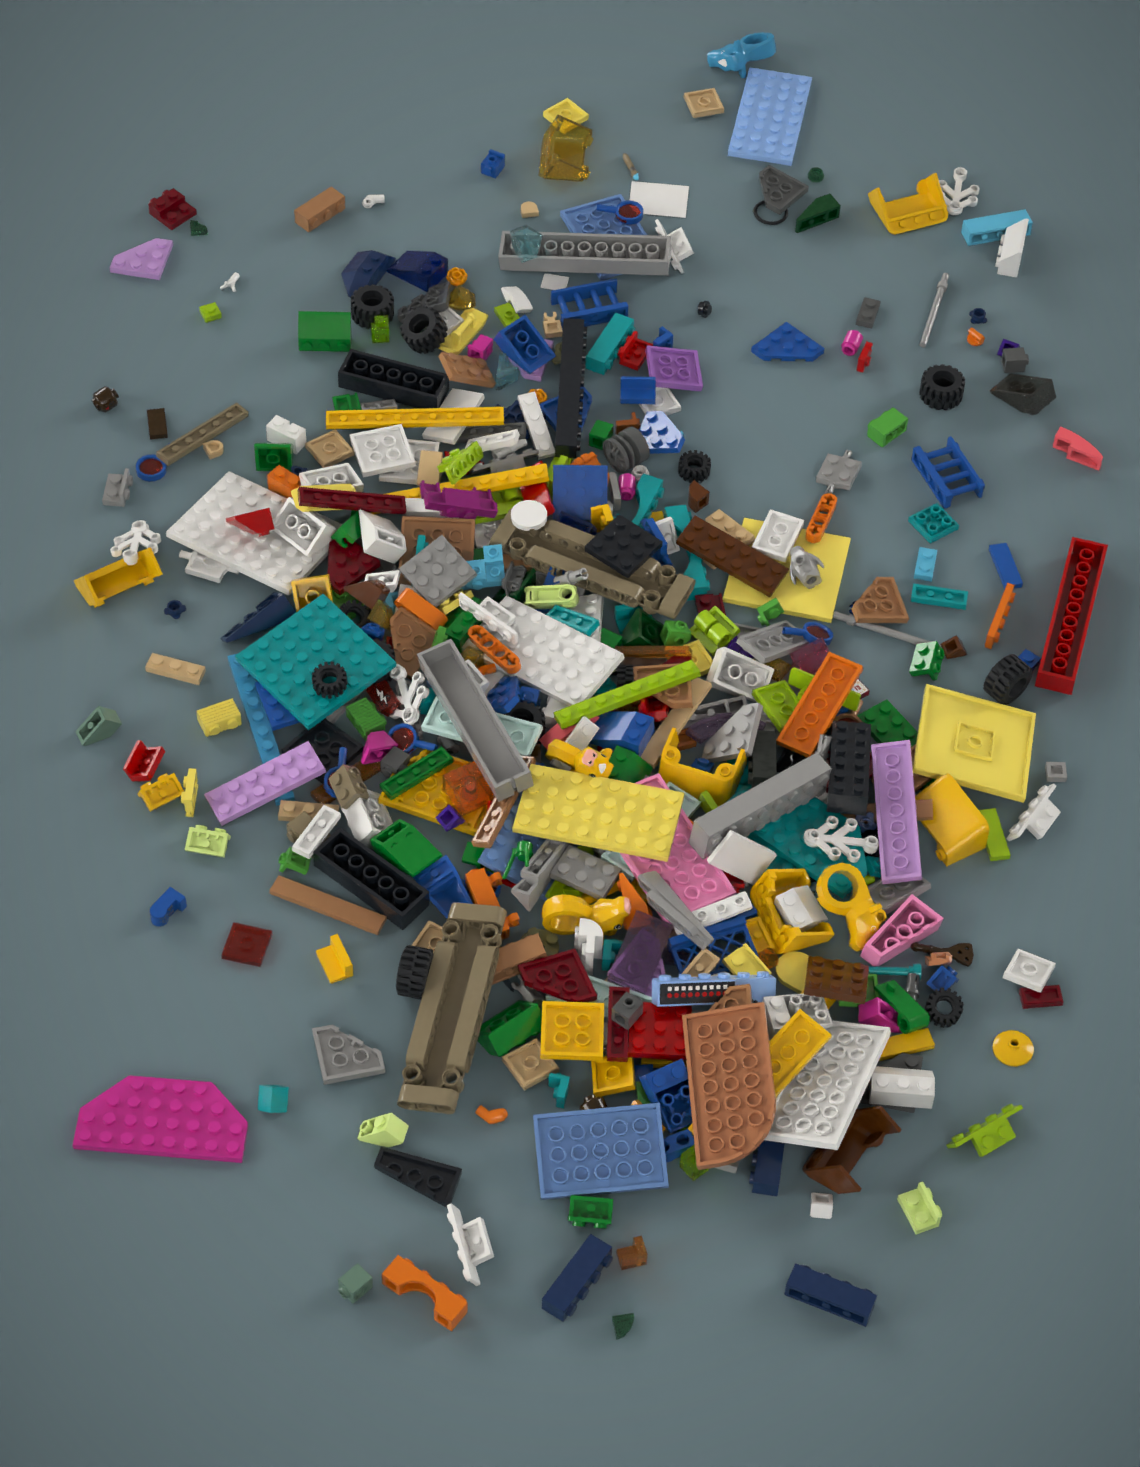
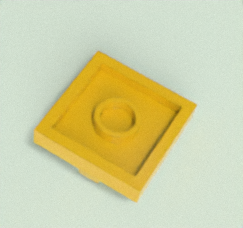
(612, 1077)

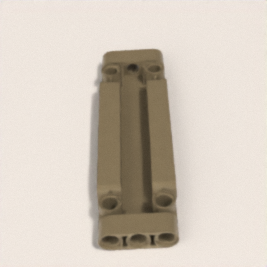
(562, 548)
(452, 1008)

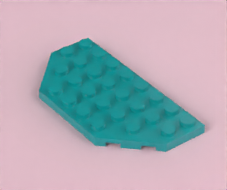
(787, 841)

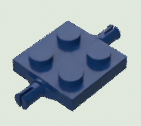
(661, 555)

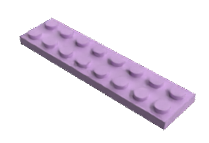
(896, 812)

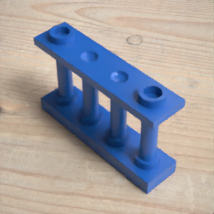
(591, 316)
(938, 483)

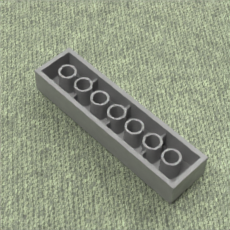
(761, 804)

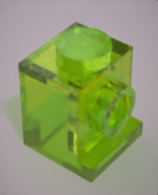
(380, 329)

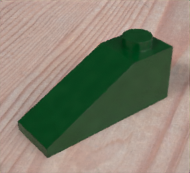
(818, 212)

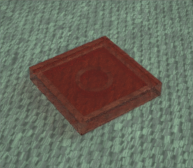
(247, 944)

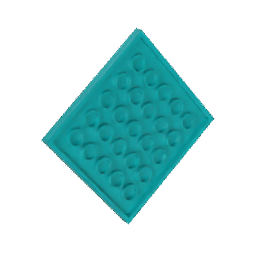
(292, 650)

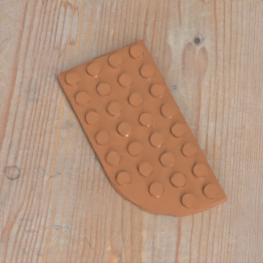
(729, 1082)

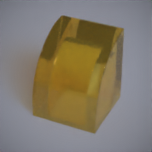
(462, 298)
(381, 614)
(780, 667)

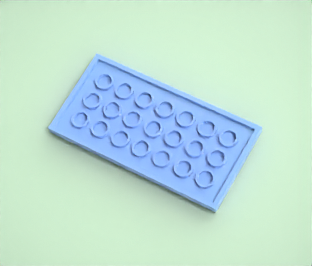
(770, 116)

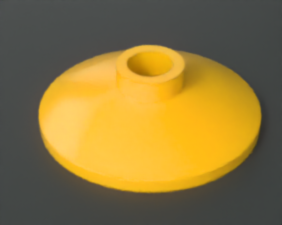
(1010, 1054)

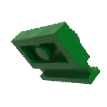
(346, 402)

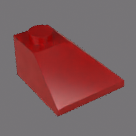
(254, 522)

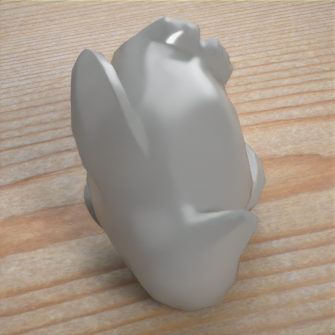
(805, 567)

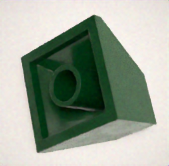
(642, 630)

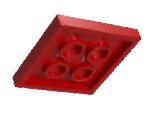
(658, 1033)

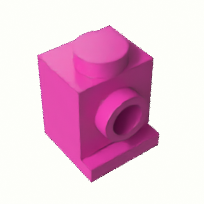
(481, 347)

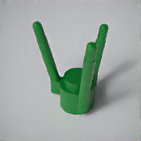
(523, 853)

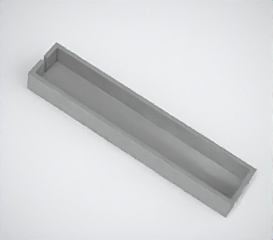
(475, 720)

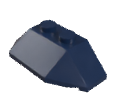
(365, 269)

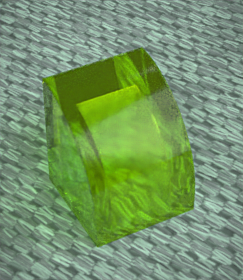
(688, 1164)

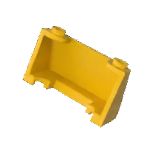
(956, 821)
(785, 937)

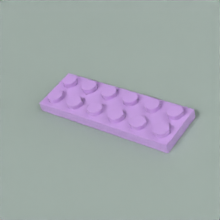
(265, 783)

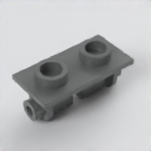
(513, 578)

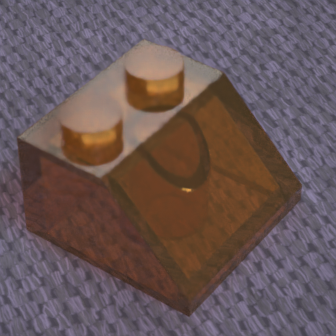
(467, 788)

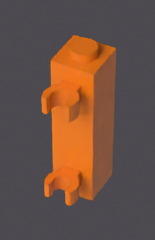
(482, 893)

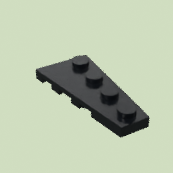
(423, 1175)

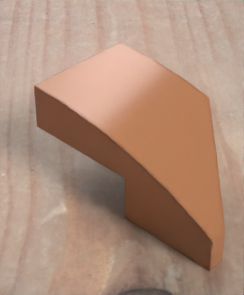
(938, 958)

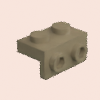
(348, 786)

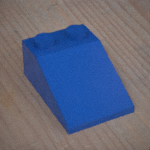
(524, 345)
(624, 729)

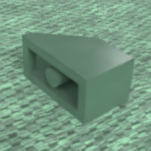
(98, 726)

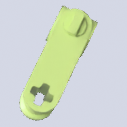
(550, 595)

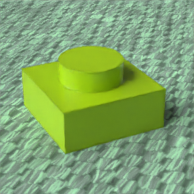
(210, 312)

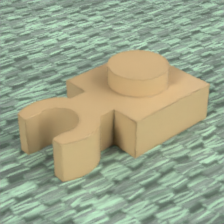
(552, 326)

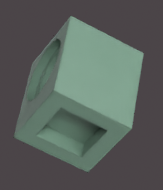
(355, 1283)

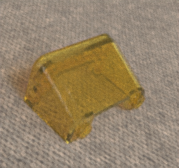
(565, 151)

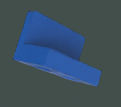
(638, 390)

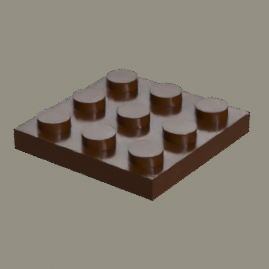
(836, 979)

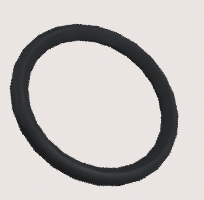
(768, 222)

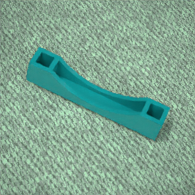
(647, 494)
(695, 570)

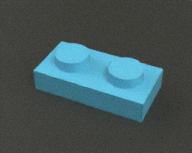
(925, 564)

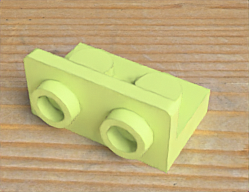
(207, 841)
(920, 1209)

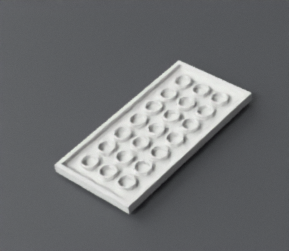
(554, 655)
(827, 1091)

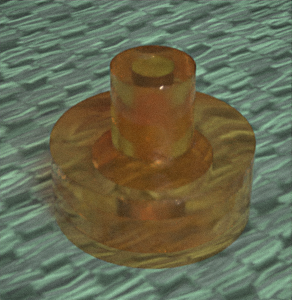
(769, 958)

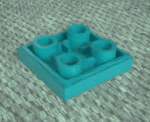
(933, 523)

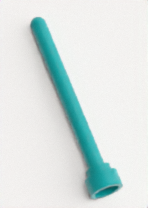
(915, 968)

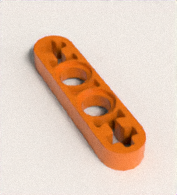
(821, 518)
(496, 647)

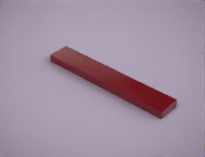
(351, 500)

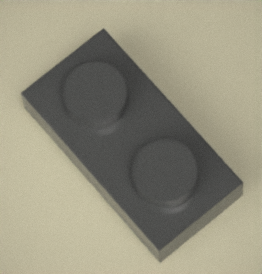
(868, 312)

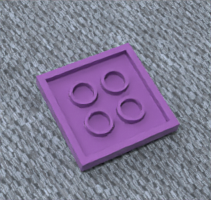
(674, 368)

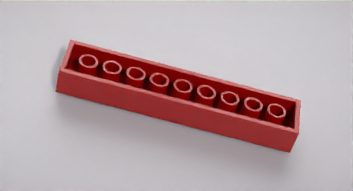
(1071, 616)

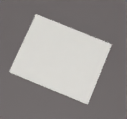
(660, 198)

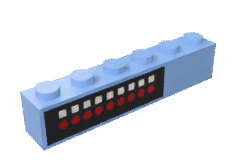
(707, 988)

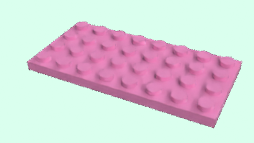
(685, 872)

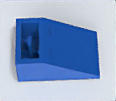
(671, 1089)

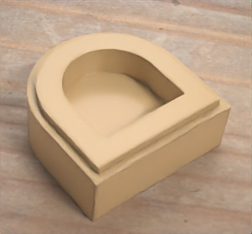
(529, 209)
(213, 448)

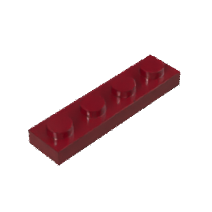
(617, 1035)

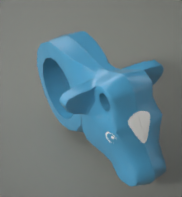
(736, 55)

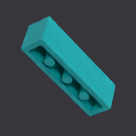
(607, 346)

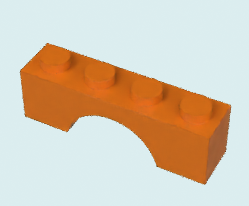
(404, 1277)

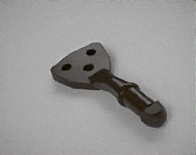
(953, 950)

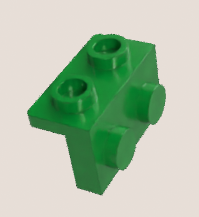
(927, 660)
(590, 1210)

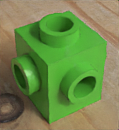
(675, 633)

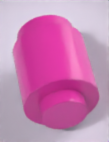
(851, 342)
(627, 486)

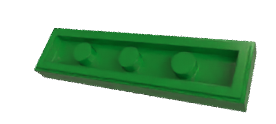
(416, 773)

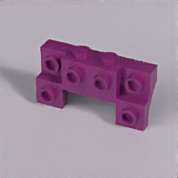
(457, 502)

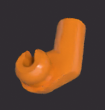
(487, 669)
(492, 1116)

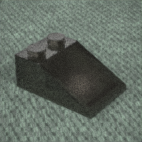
(1025, 392)

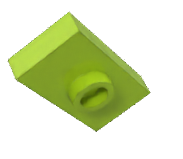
(506, 314)

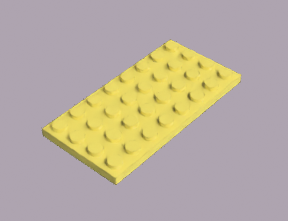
(599, 813)

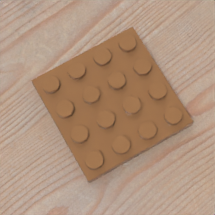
(457, 531)

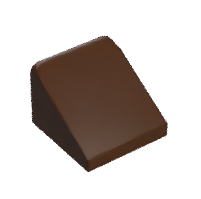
(953, 648)

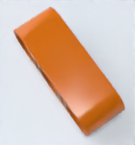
(421, 608)

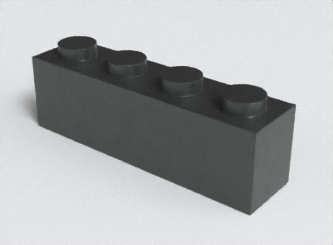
(763, 759)

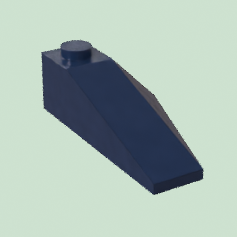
(269, 613)

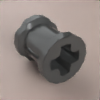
(449, 745)

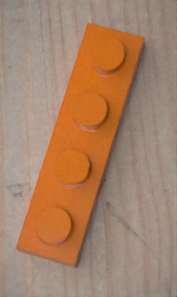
(998, 621)

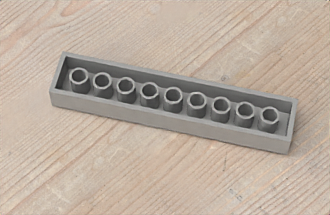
(592, 254)

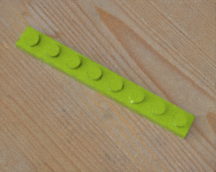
(627, 694)

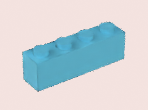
(992, 227)

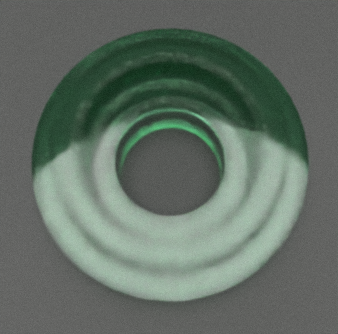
(816, 174)

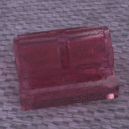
(810, 656)

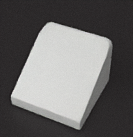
(821, 1205)

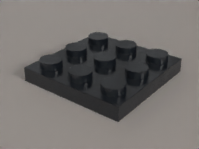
(623, 546)
(326, 741)

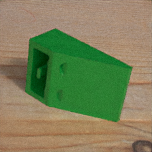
(405, 848)

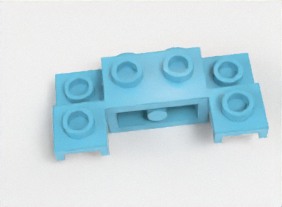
(489, 570)

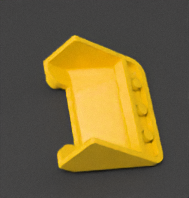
(912, 211)

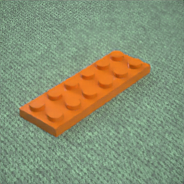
(819, 704)

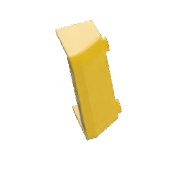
(117, 578)
(720, 785)

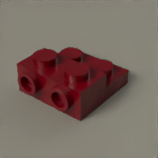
(171, 209)

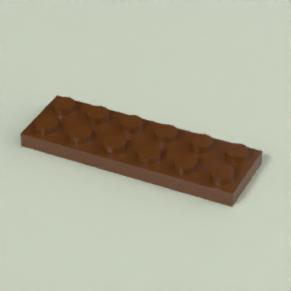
(732, 556)

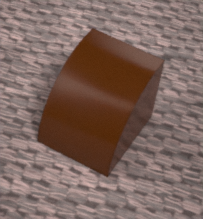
(698, 496)

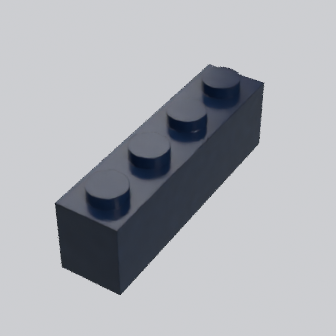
(768, 1168)
(577, 1277)
(830, 1294)

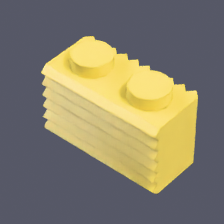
(219, 717)

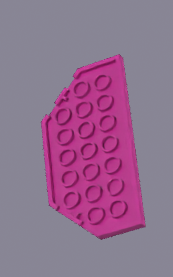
(163, 1120)

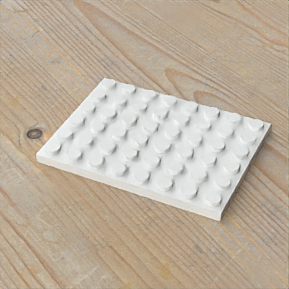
(263, 558)

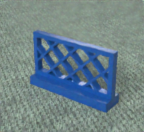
(717, 931)

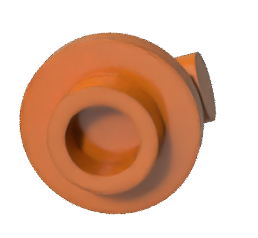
(974, 337)

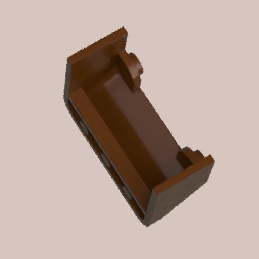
(833, 1167)

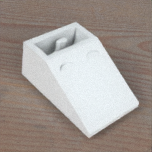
(381, 537)
(782, 1008)

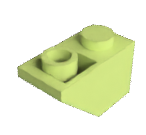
(383, 1130)

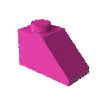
(377, 747)
(879, 1013)

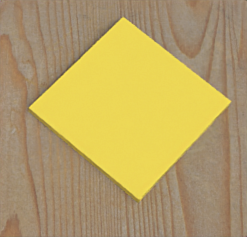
(797, 599)
(975, 742)

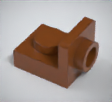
(623, 424)

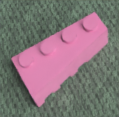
(906, 926)

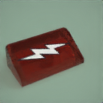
(383, 697)

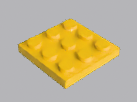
(572, 1031)

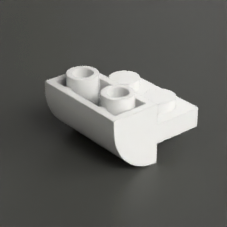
(588, 942)

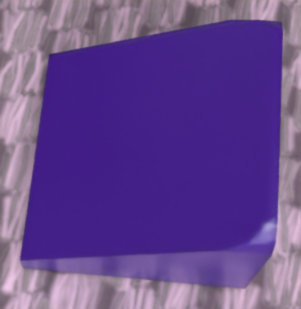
(1007, 344)
(450, 818)

